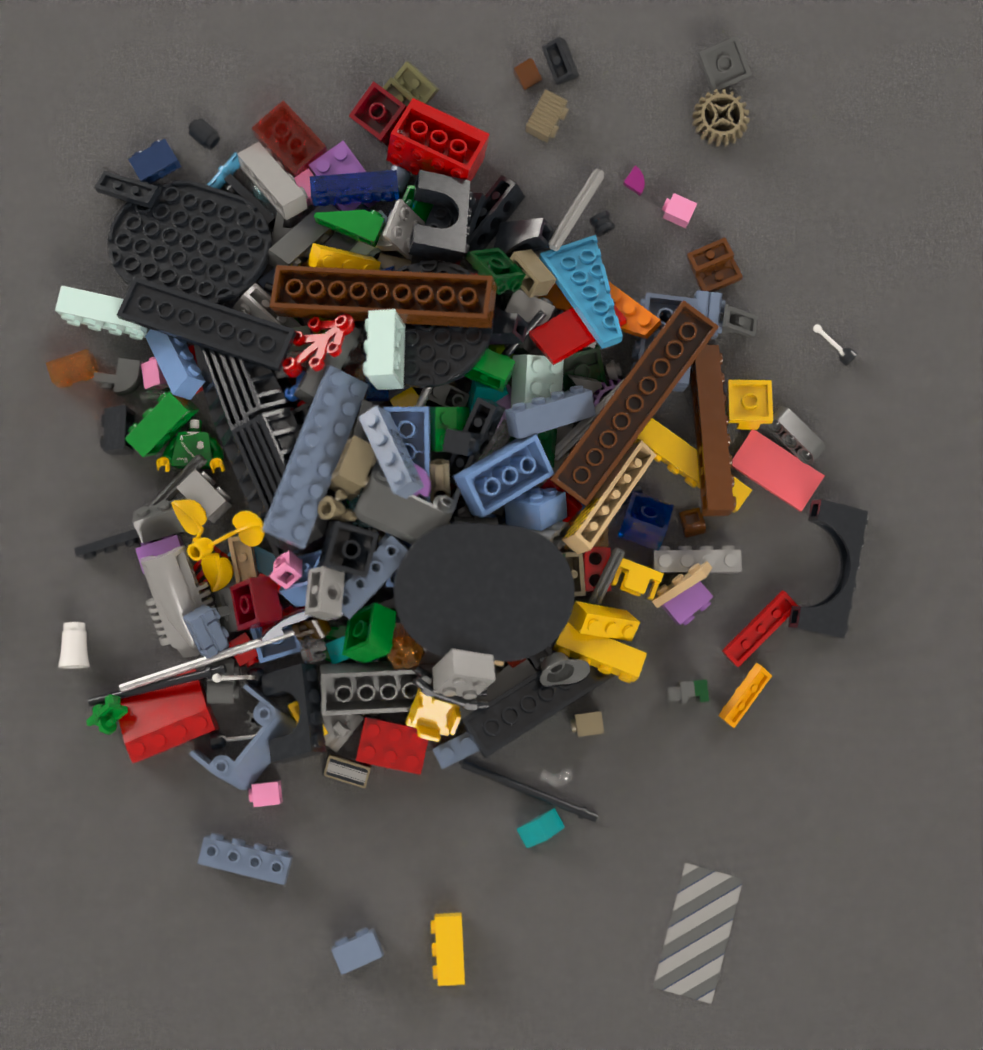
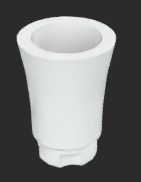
(74, 646)

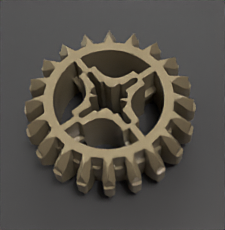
(710, 105)

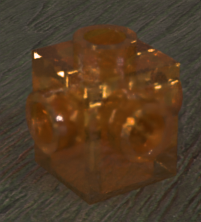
(405, 653)

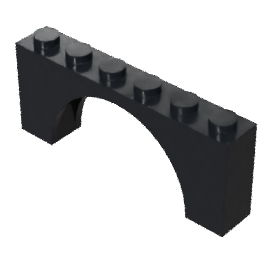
(513, 237)
(847, 529)

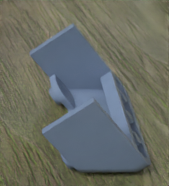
(256, 755)

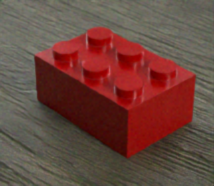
(392, 746)

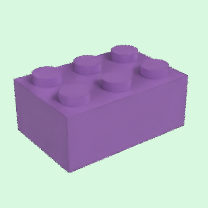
(339, 161)

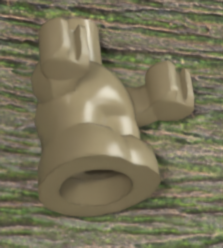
(333, 508)

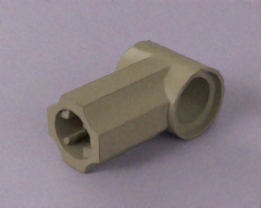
(440, 477)

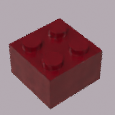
(378, 112)
(256, 602)

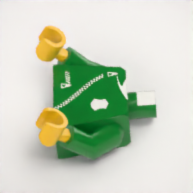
(188, 445)

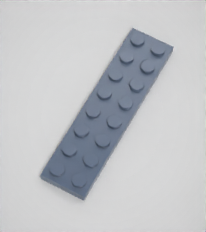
(315, 457)

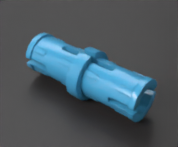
(229, 167)

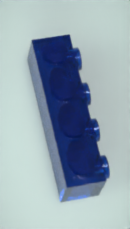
(354, 187)

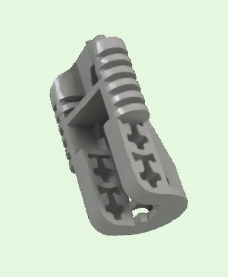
(174, 595)

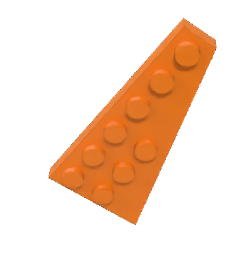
(639, 320)

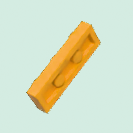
(745, 695)

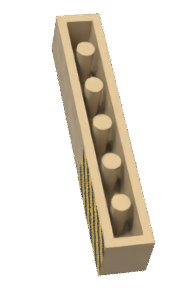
(609, 498)

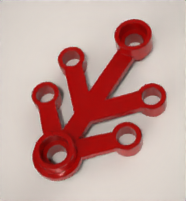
(338, 328)

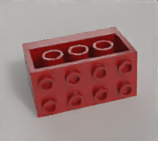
(436, 143)

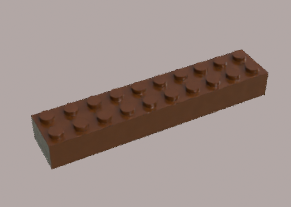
(414, 295)
(634, 403)

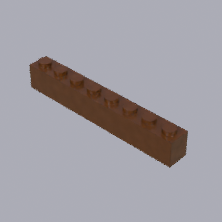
(711, 433)

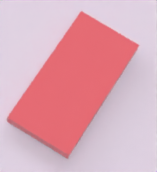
(776, 470)

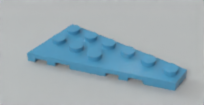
(586, 287)

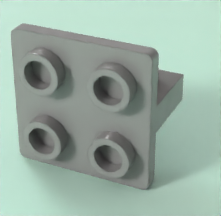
(398, 229)

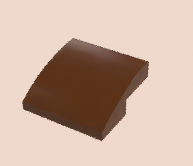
(714, 266)

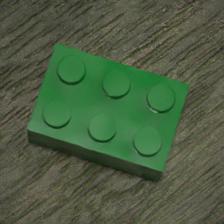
(160, 424)

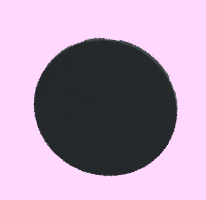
(438, 352)

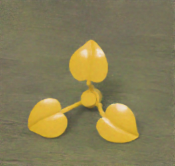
(215, 568)

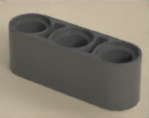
(796, 435)

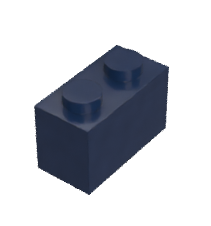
(154, 162)

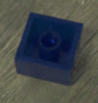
(645, 520)

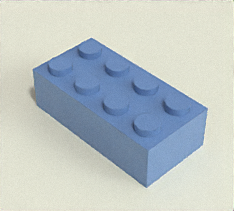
(503, 475)

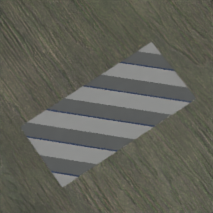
(698, 933)

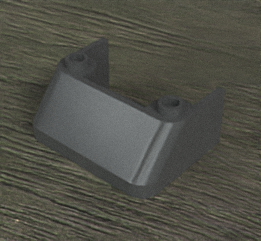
(401, 516)

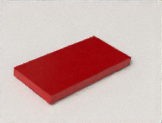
(565, 335)

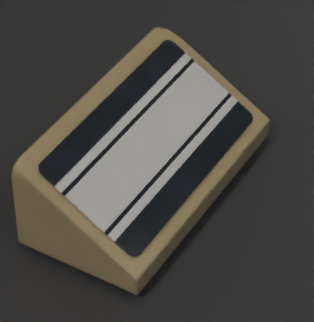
(347, 771)

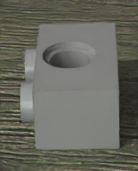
(324, 593)

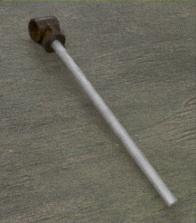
(314, 626)

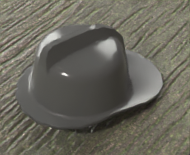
(562, 670)

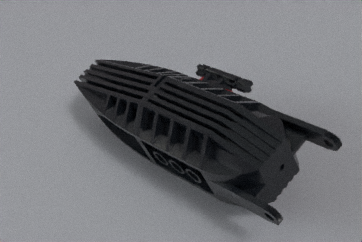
(257, 433)

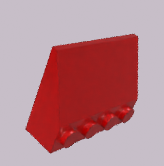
(166, 719)

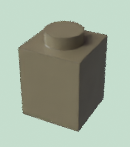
(587, 723)

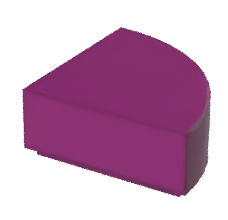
(635, 181)

